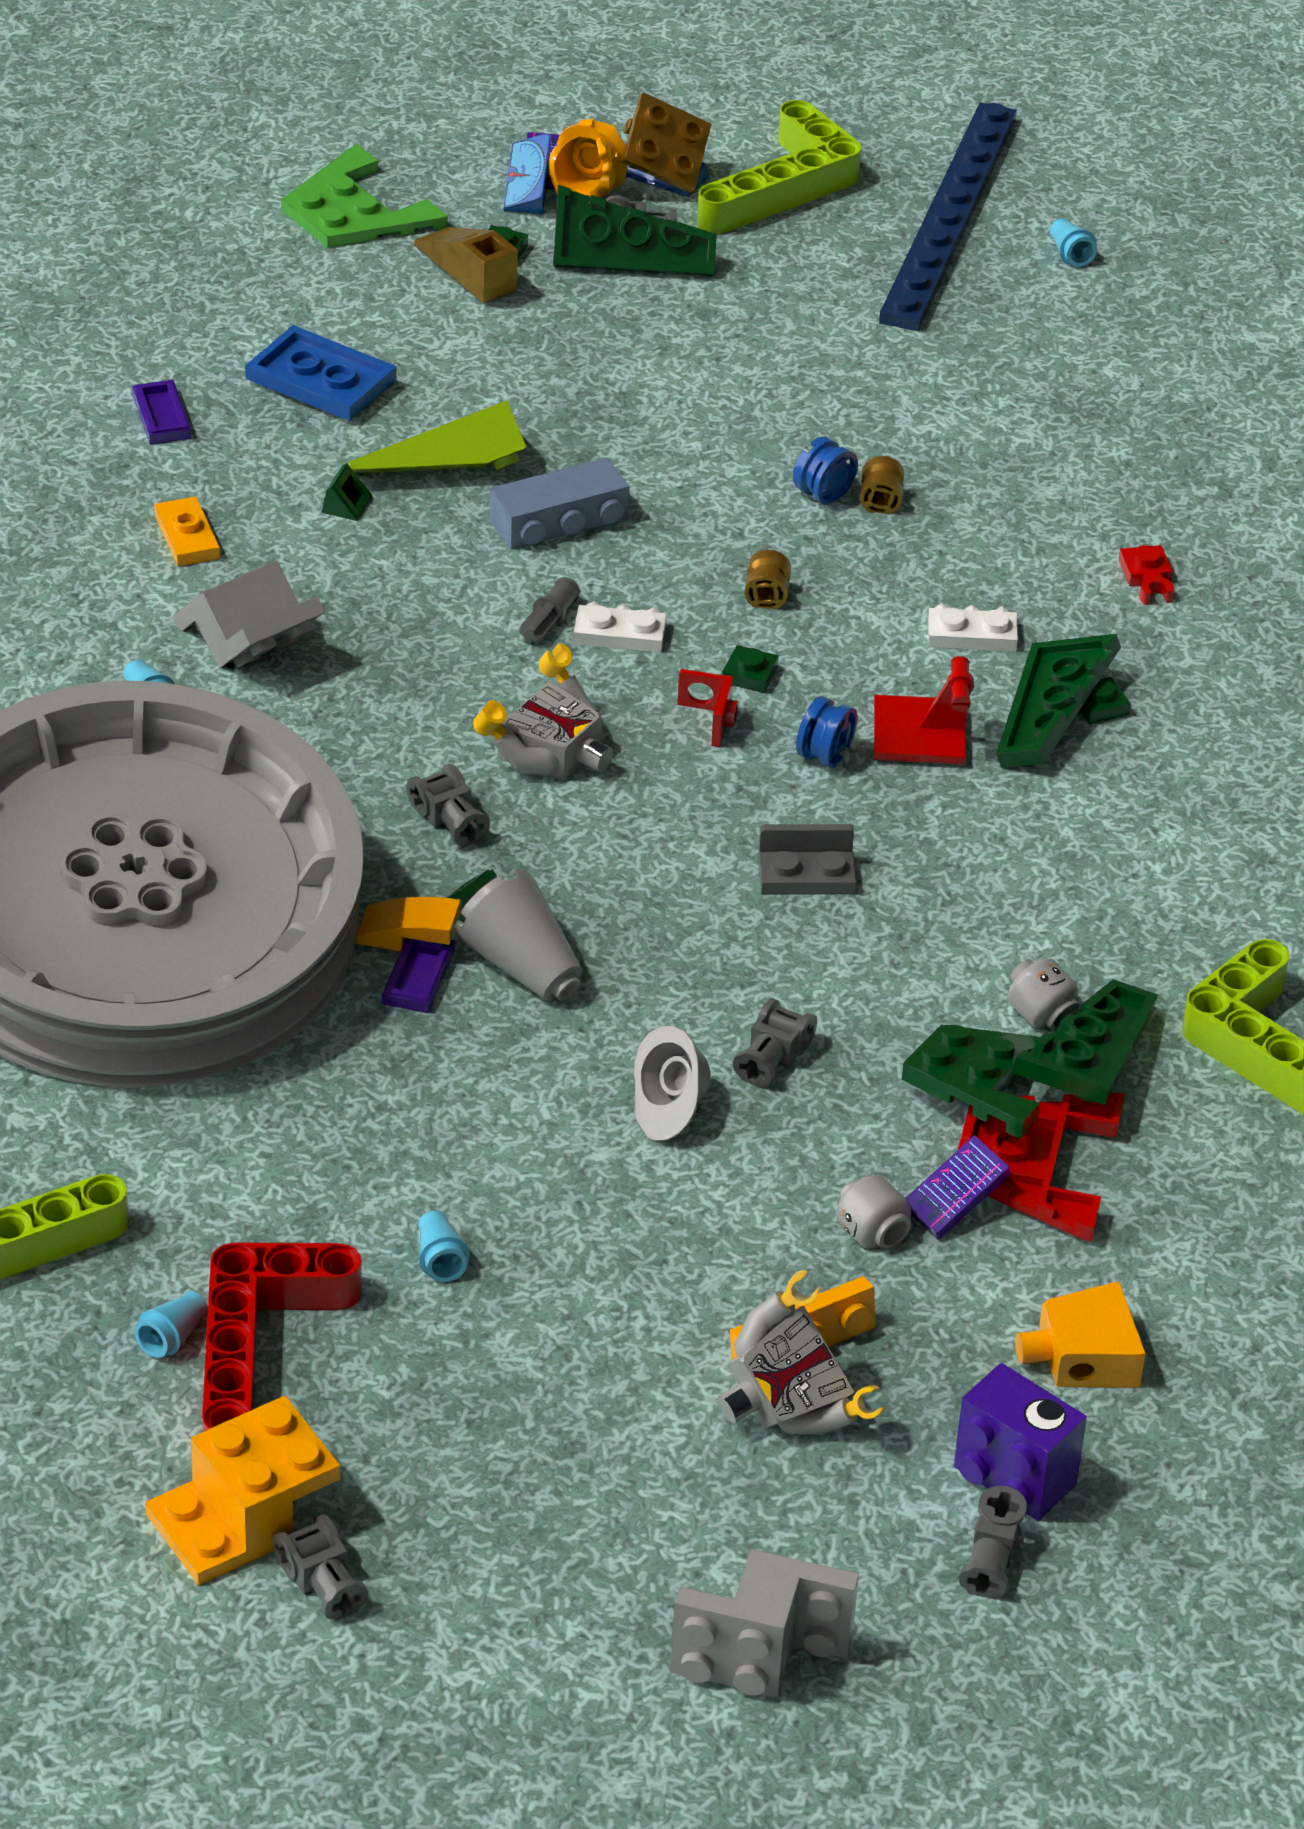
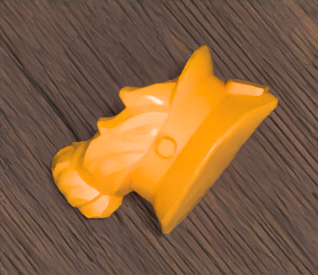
(588, 159)

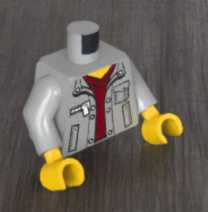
(551, 729)
(789, 1371)

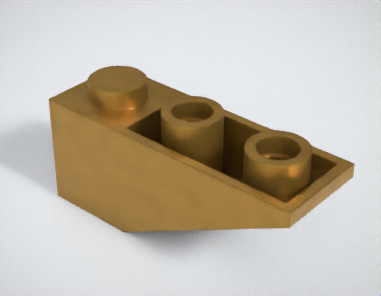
(475, 258)

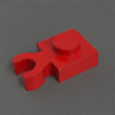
(1148, 568)

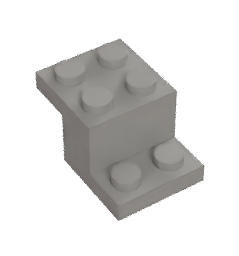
(250, 616)
(752, 1637)

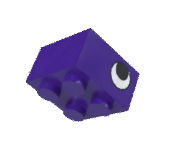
(1019, 1439)

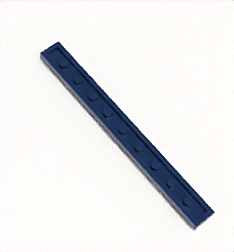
(947, 217)

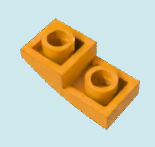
(418, 918)

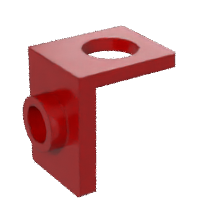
(721, 702)

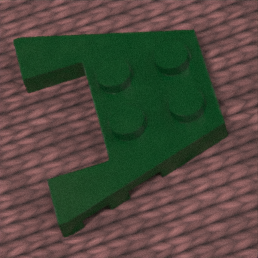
(976, 1070)

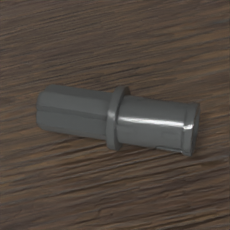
(550, 610)

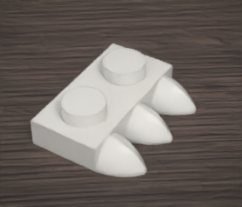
(620, 627)
(972, 628)

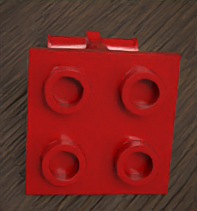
(925, 726)

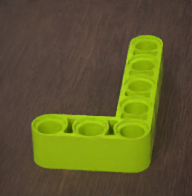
(819, 164)
(1227, 1024)
(62, 1222)

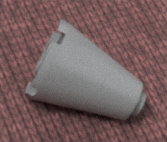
(521, 936)

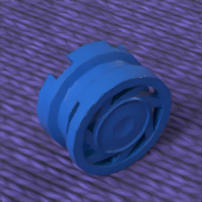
(825, 470)
(826, 731)

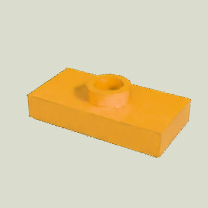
(187, 531)

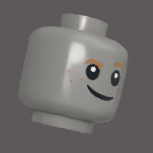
(1042, 993)
(874, 1212)

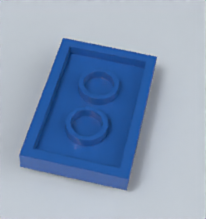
(321, 372)

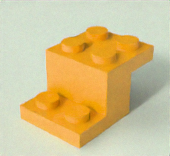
(242, 1489)

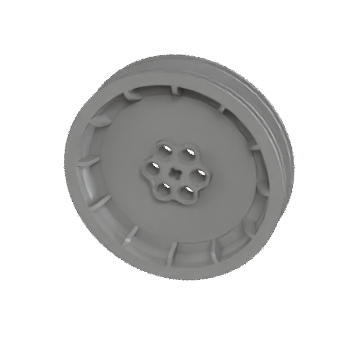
(166, 883)

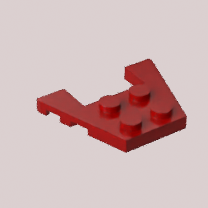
(1035, 1158)

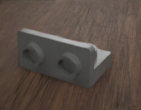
(806, 859)

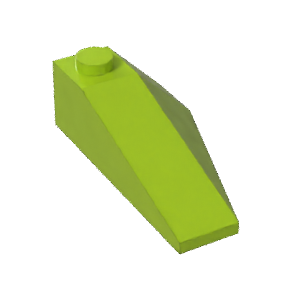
(468, 442)

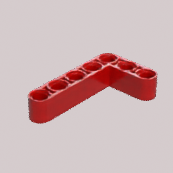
(264, 1278)

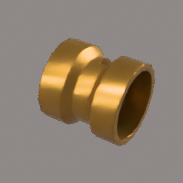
(882, 485)
(767, 579)

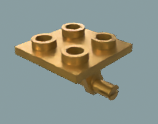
(666, 142)

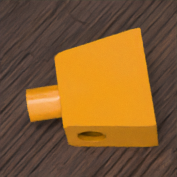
(1086, 1340)

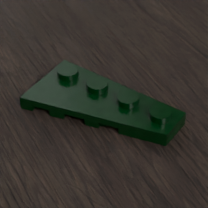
(620, 238)
(1051, 693)
(1092, 1045)

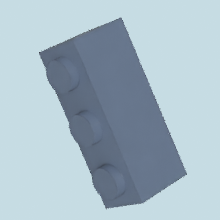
(559, 503)

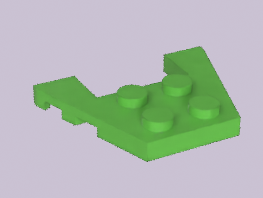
(344, 213)

